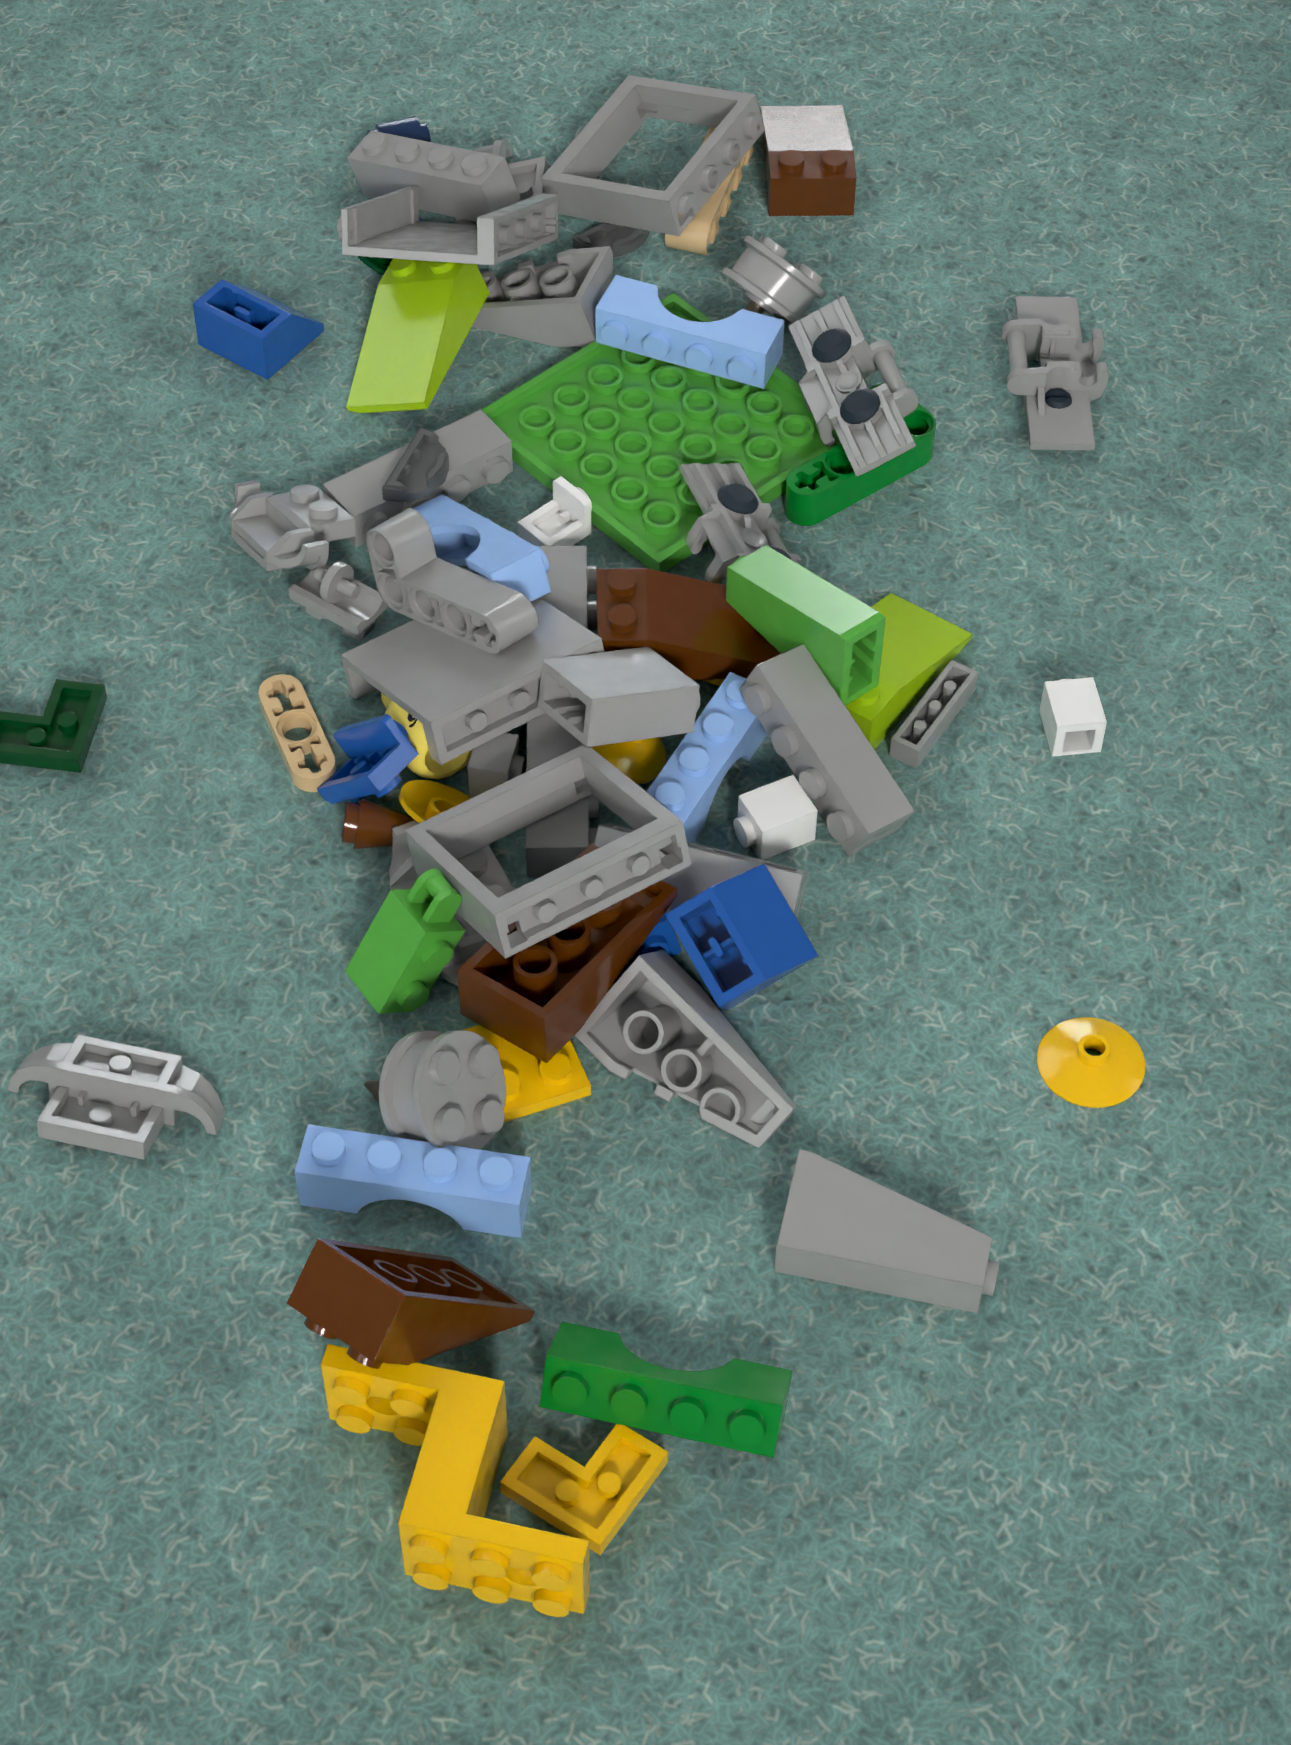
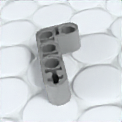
(441, 593)

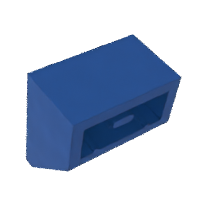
(251, 328)
(741, 936)

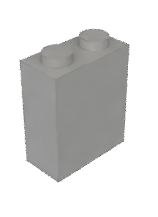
(618, 696)

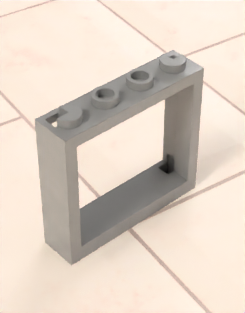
(637, 98)
(567, 892)

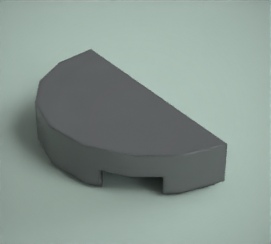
(619, 238)
(419, 470)

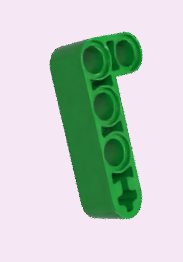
(829, 482)

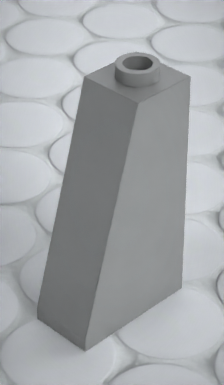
(878, 1240)

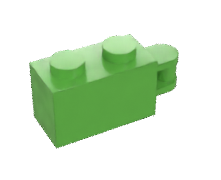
(408, 944)

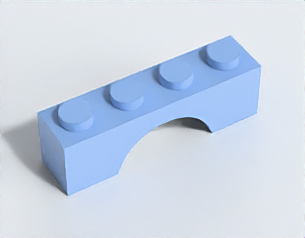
(734, 348)
(485, 547)
(704, 756)
(471, 1185)

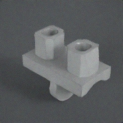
(337, 596)

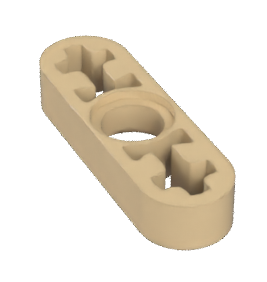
(299, 716)

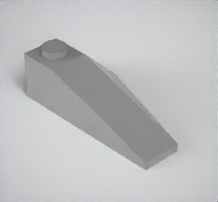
(549, 301)
(676, 1037)

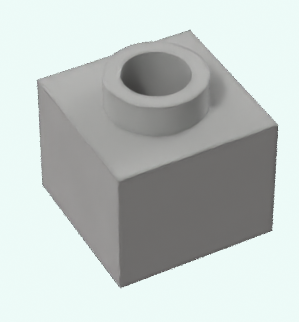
(495, 763)

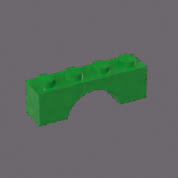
(725, 1406)

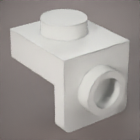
(561, 520)

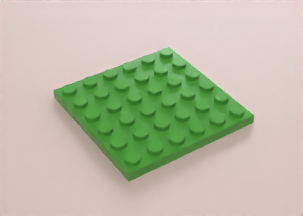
(630, 422)

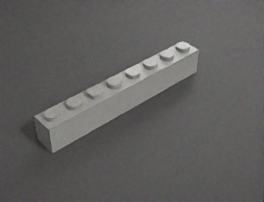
(564, 833)

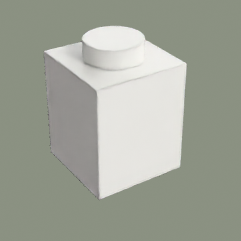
(1072, 716)
(775, 818)

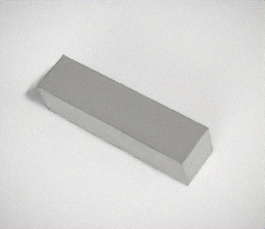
(933, 714)

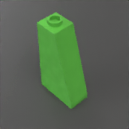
(801, 608)

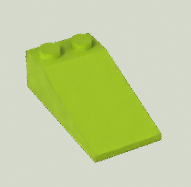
(414, 333)
(913, 656)

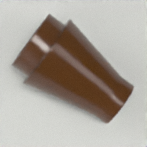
(371, 824)

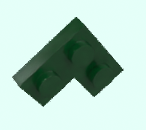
(58, 737)

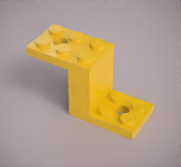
(442, 1522)

